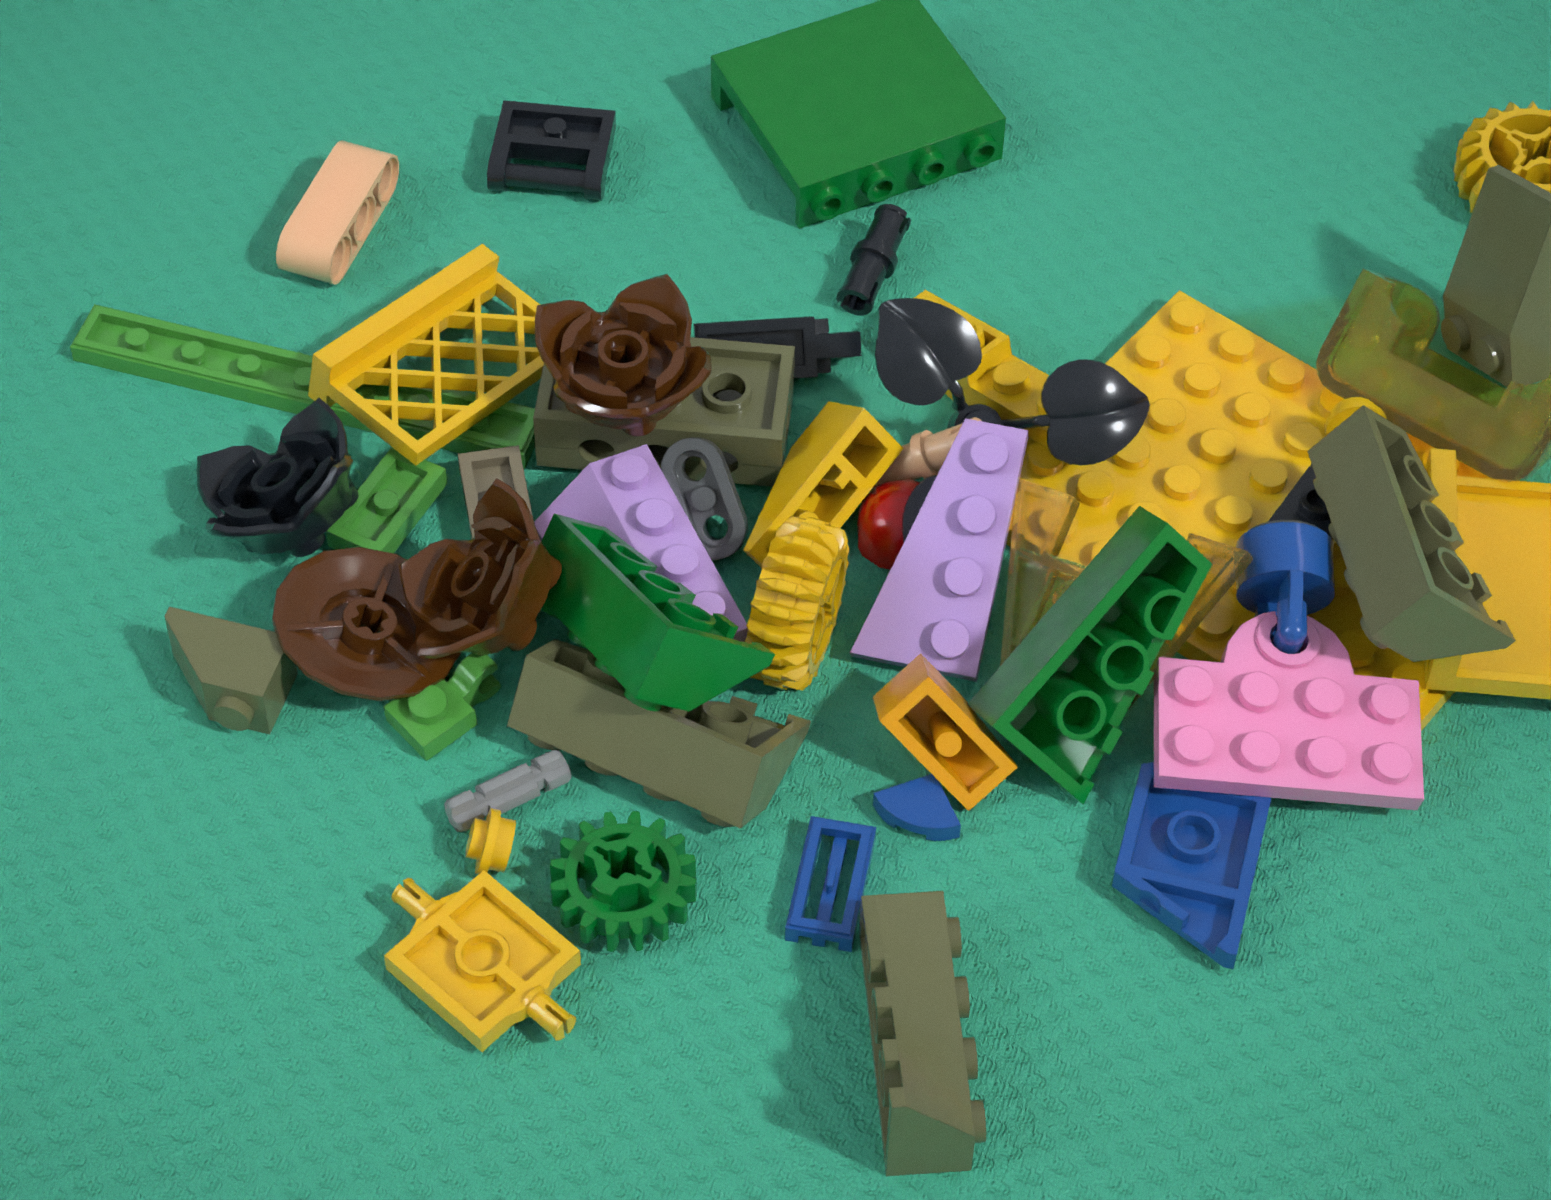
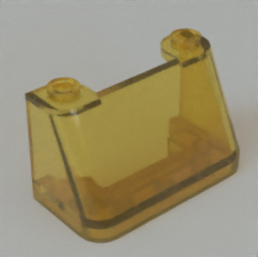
(1384, 356)

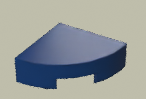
(919, 808)

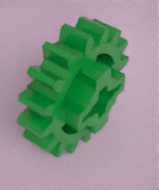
(623, 881)

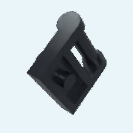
(552, 135)

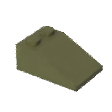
(1502, 282)

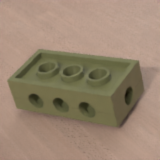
(738, 408)

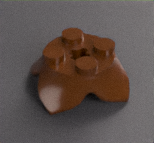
(625, 362)
(485, 588)

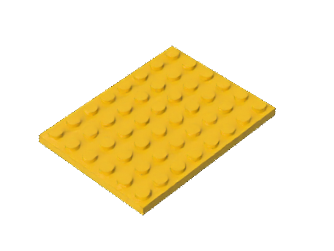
(1216, 460)

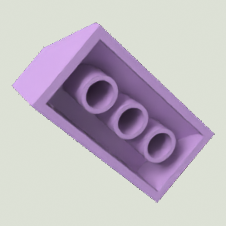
(640, 507)

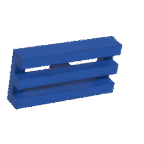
(822, 928)

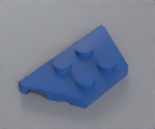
(1192, 861)

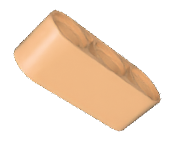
(337, 212)

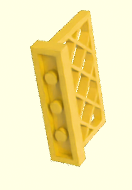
(404, 328)

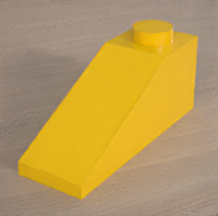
(825, 472)

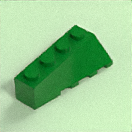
(642, 621)
(1094, 651)

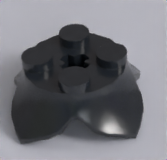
(282, 496)

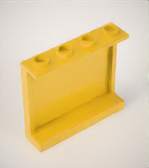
(1510, 546)

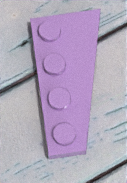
(951, 561)

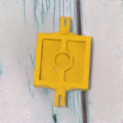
(482, 960)

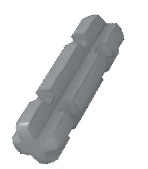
(508, 789)

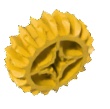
(1509, 138)
(798, 599)

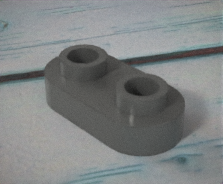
(707, 497)

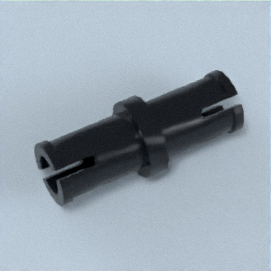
(873, 259)

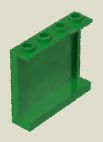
(860, 106)

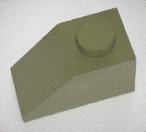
(232, 669)

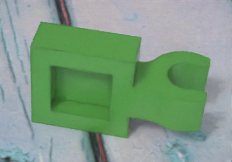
(445, 709)

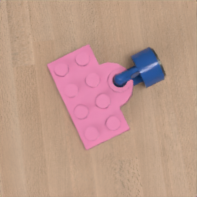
(1284, 700)

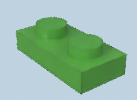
(388, 504)

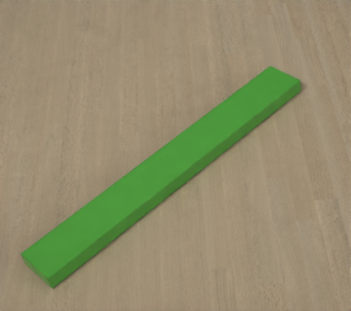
(266, 375)

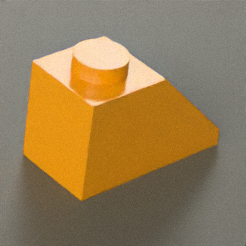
(943, 732)

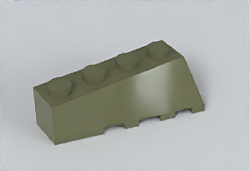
(1400, 545)
(705, 757)
(917, 1034)

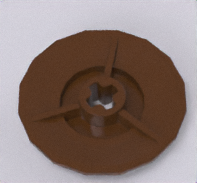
(352, 628)

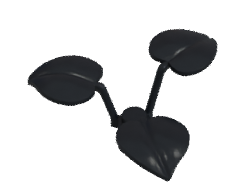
(930, 347)

